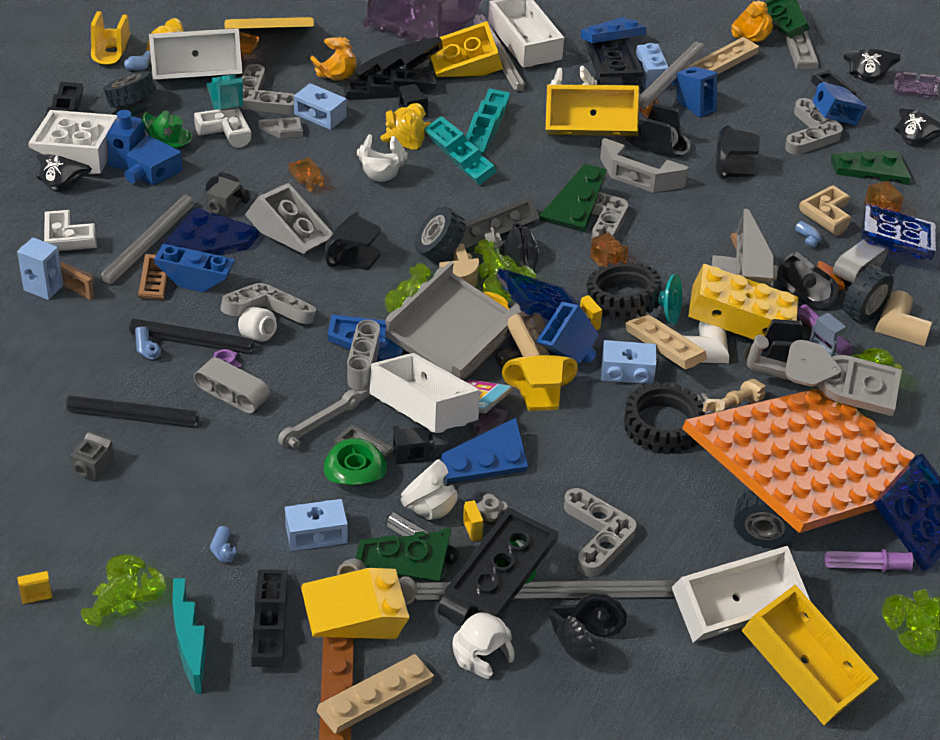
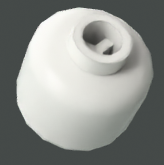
(257, 324)

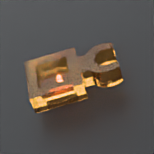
(247, 44)
(306, 171)

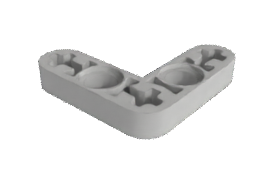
(280, 102)
(826, 130)
(609, 209)
(267, 296)
(582, 506)

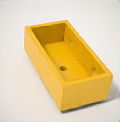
(570, 108)
(744, 304)
(786, 635)

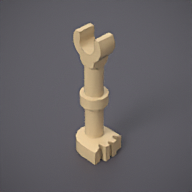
(750, 390)

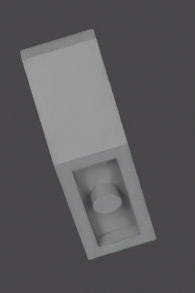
(640, 175)

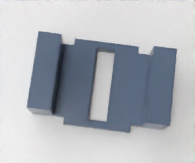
(828, 329)

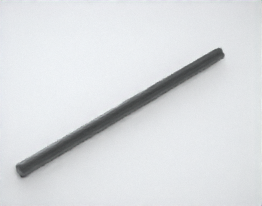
(569, 589)

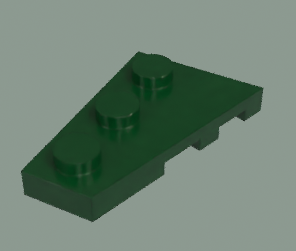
(787, 17)
(879, 164)
(577, 199)
(413, 556)

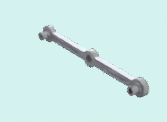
(349, 401)

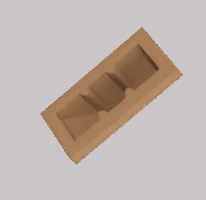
(77, 280)

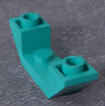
(226, 92)

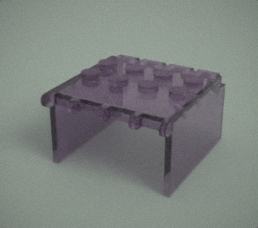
(420, 18)

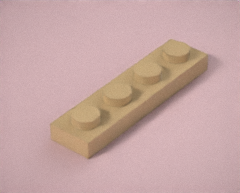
(727, 56)
(667, 341)
(374, 693)

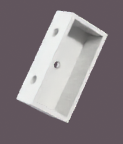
(526, 31)
(217, 54)
(433, 402)
(757, 581)

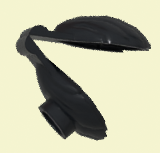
(593, 613)

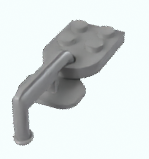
(839, 376)

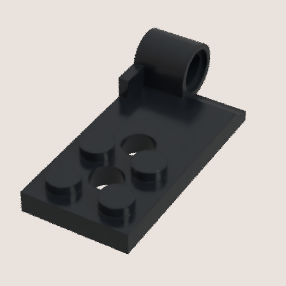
(613, 61)
(492, 588)

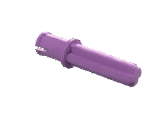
(809, 317)
(869, 560)

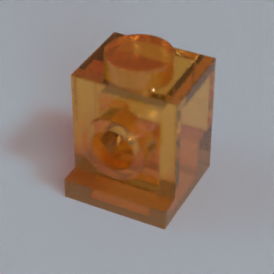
(884, 196)
(608, 250)

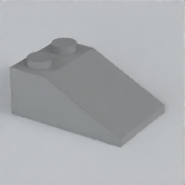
(288, 219)
(753, 254)

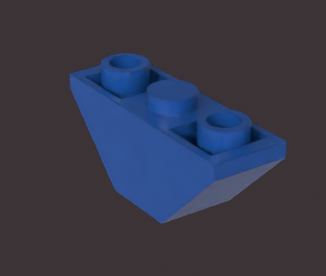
(193, 268)

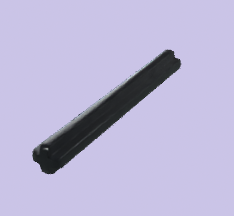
(194, 336)
(132, 411)

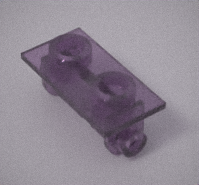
(907, 84)

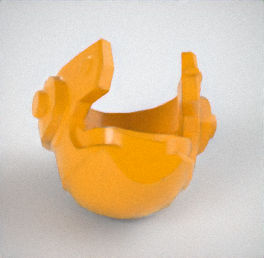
(753, 23)
(340, 64)

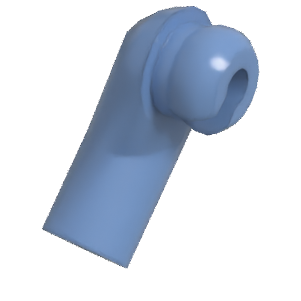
(138, 63)
(810, 232)
(144, 345)
(220, 547)

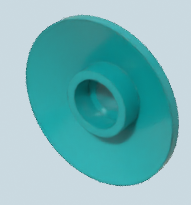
(672, 299)

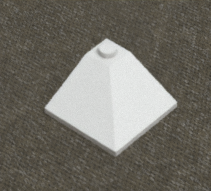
(75, 137)

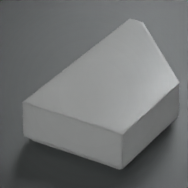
(282, 127)

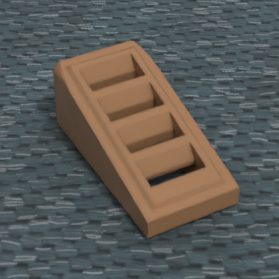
(146, 272)

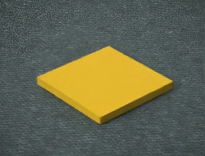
(269, 22)

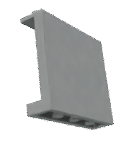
(450, 323)

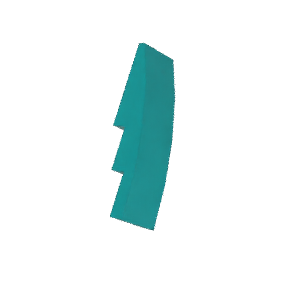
(487, 119)
(460, 150)
(190, 638)

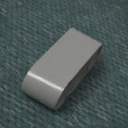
(858, 259)
(362, 354)
(232, 385)

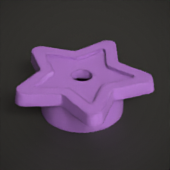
(228, 356)

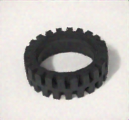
(622, 275)
(661, 396)

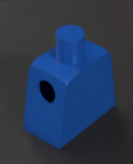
(697, 90)
(832, 101)
(123, 137)
(152, 162)
(569, 334)

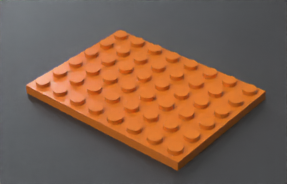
(804, 455)

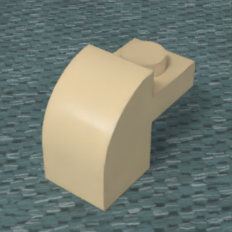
(464, 265)

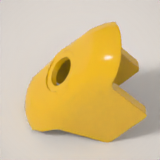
(105, 38)
(540, 379)

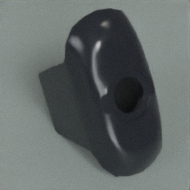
(656, 135)
(733, 153)
(352, 244)
(792, 275)
(780, 337)

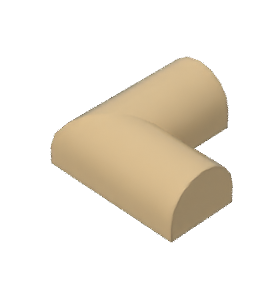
(826, 211)
(899, 324)
(526, 331)

